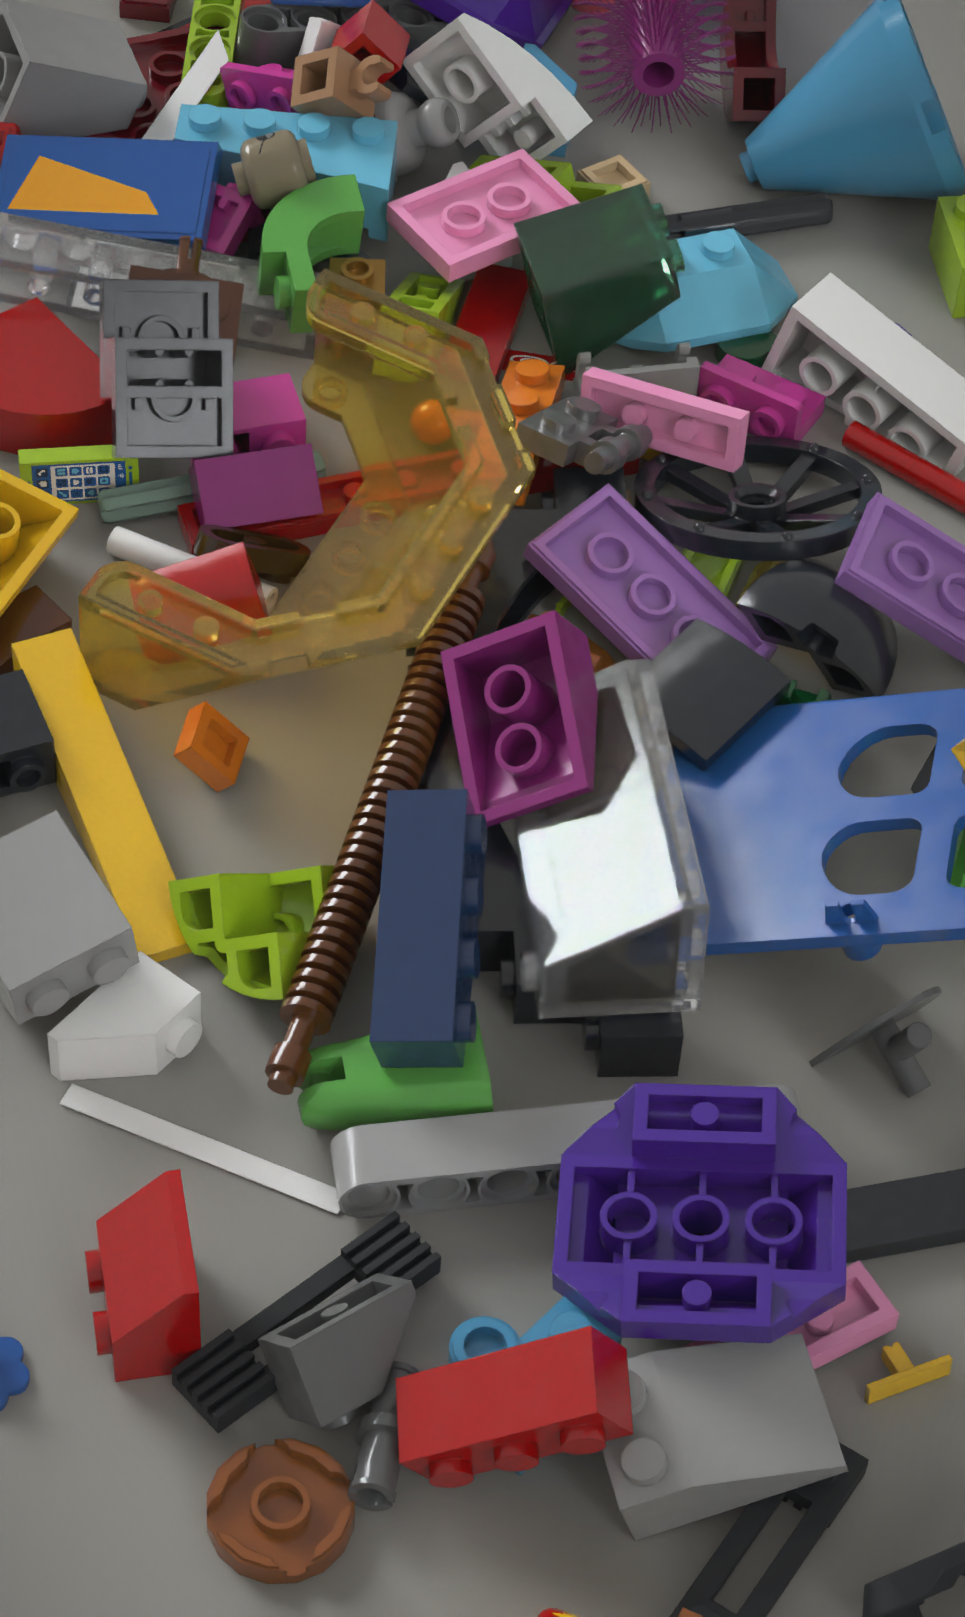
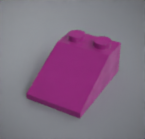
(523, 716)

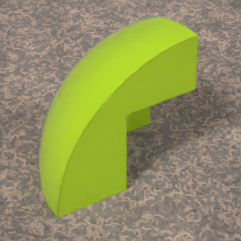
(250, 923)

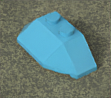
(725, 294)

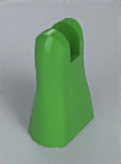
(351, 1089)

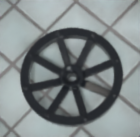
(756, 518)

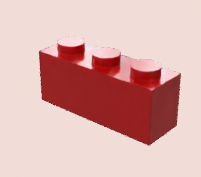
(514, 1407)

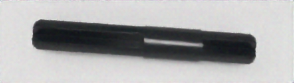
(754, 217)

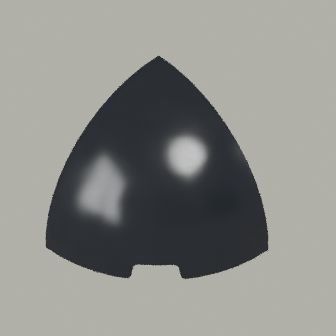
(807, 611)

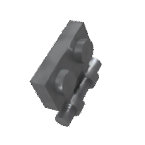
(583, 434)

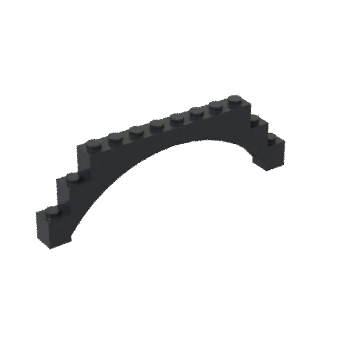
(622, 1043)

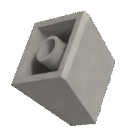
(65, 72)
(55, 921)

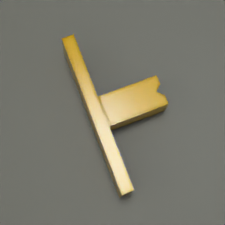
(904, 1374)

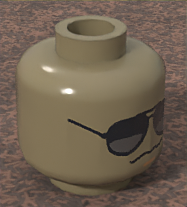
(273, 167)

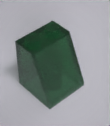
(598, 270)

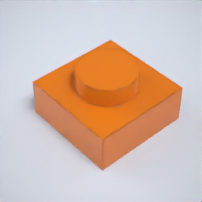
(211, 746)

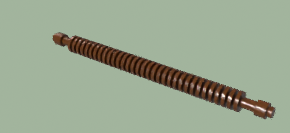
(356, 876)

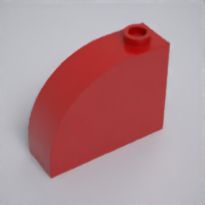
(48, 384)

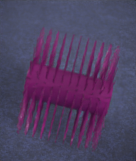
(653, 50)

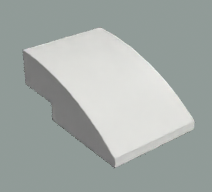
(496, 90)

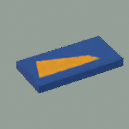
(113, 184)

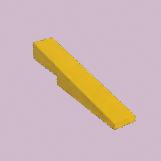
(102, 791)

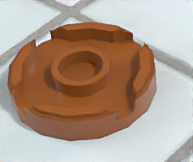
(280, 1511)

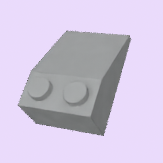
(719, 1432)

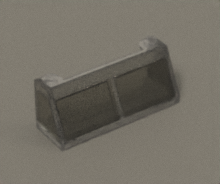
(616, 872)

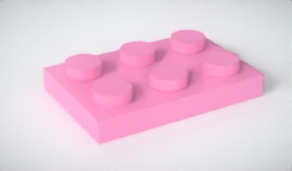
(472, 215)

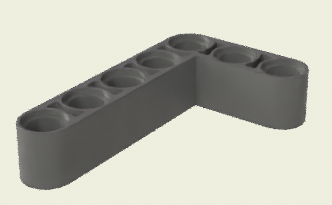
(276, 31)

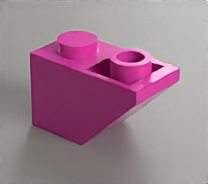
(266, 415)

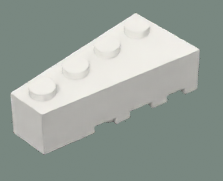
(872, 372)

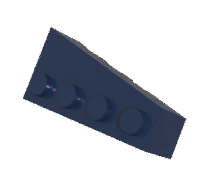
(428, 929)

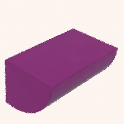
(256, 486)

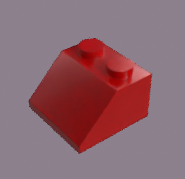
(146, 1282)

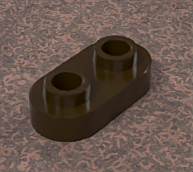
(272, 555)

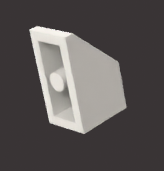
(128, 1026)

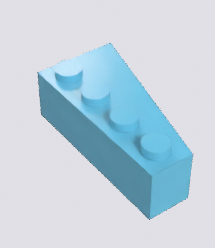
(334, 143)

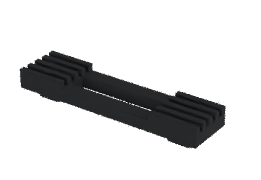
(223, 1375)
(824, 1502)

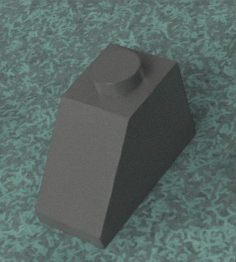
(339, 1351)

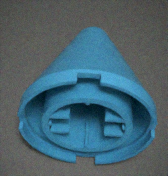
(861, 120)

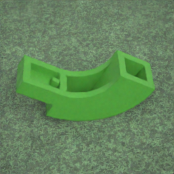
(303, 230)

